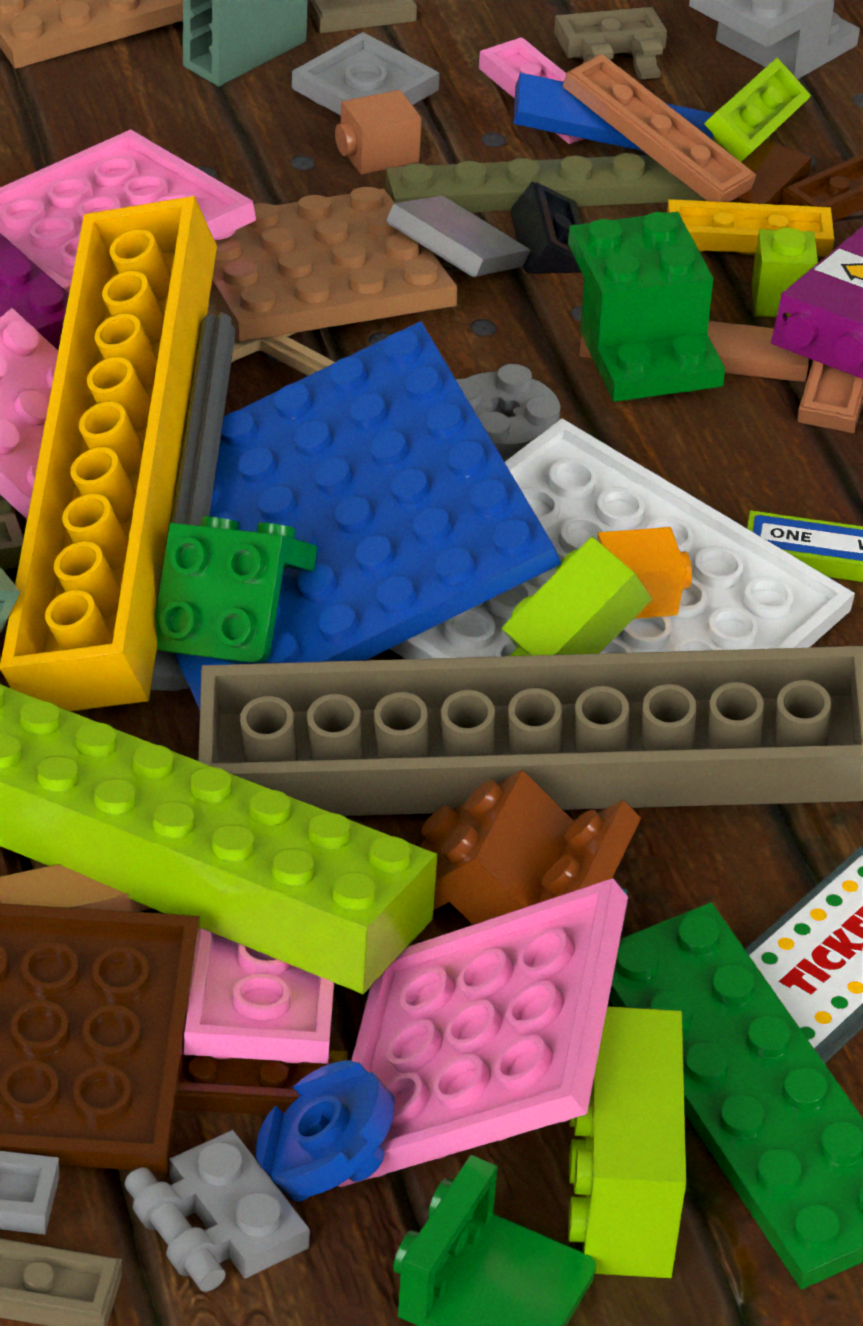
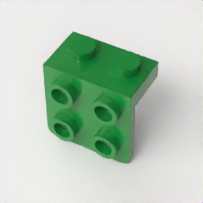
(225, 587)
(482, 1267)

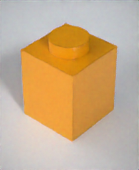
(656, 562)

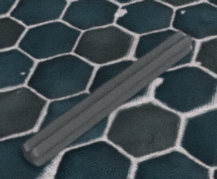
(204, 420)

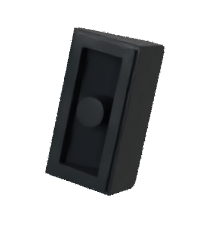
(542, 225)

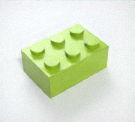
(632, 1147)

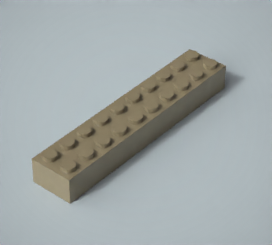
(577, 724)

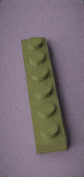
(499, 185)

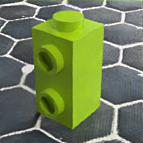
(578, 606)

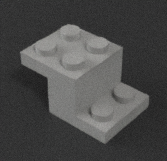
(795, 31)

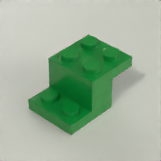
(646, 306)

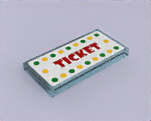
(817, 958)

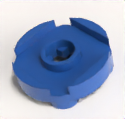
(327, 1131)

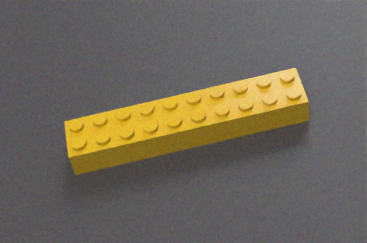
(110, 458)

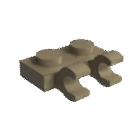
(614, 32)

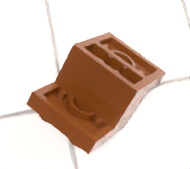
(520, 848)

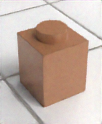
(379, 131)

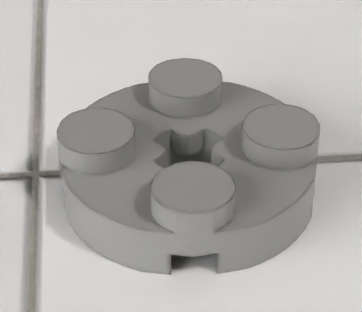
(514, 394)

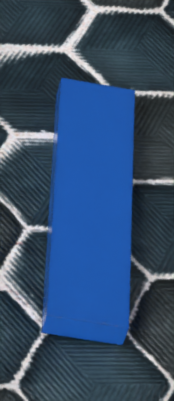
(549, 107)

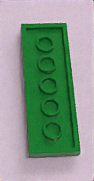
(755, 1090)

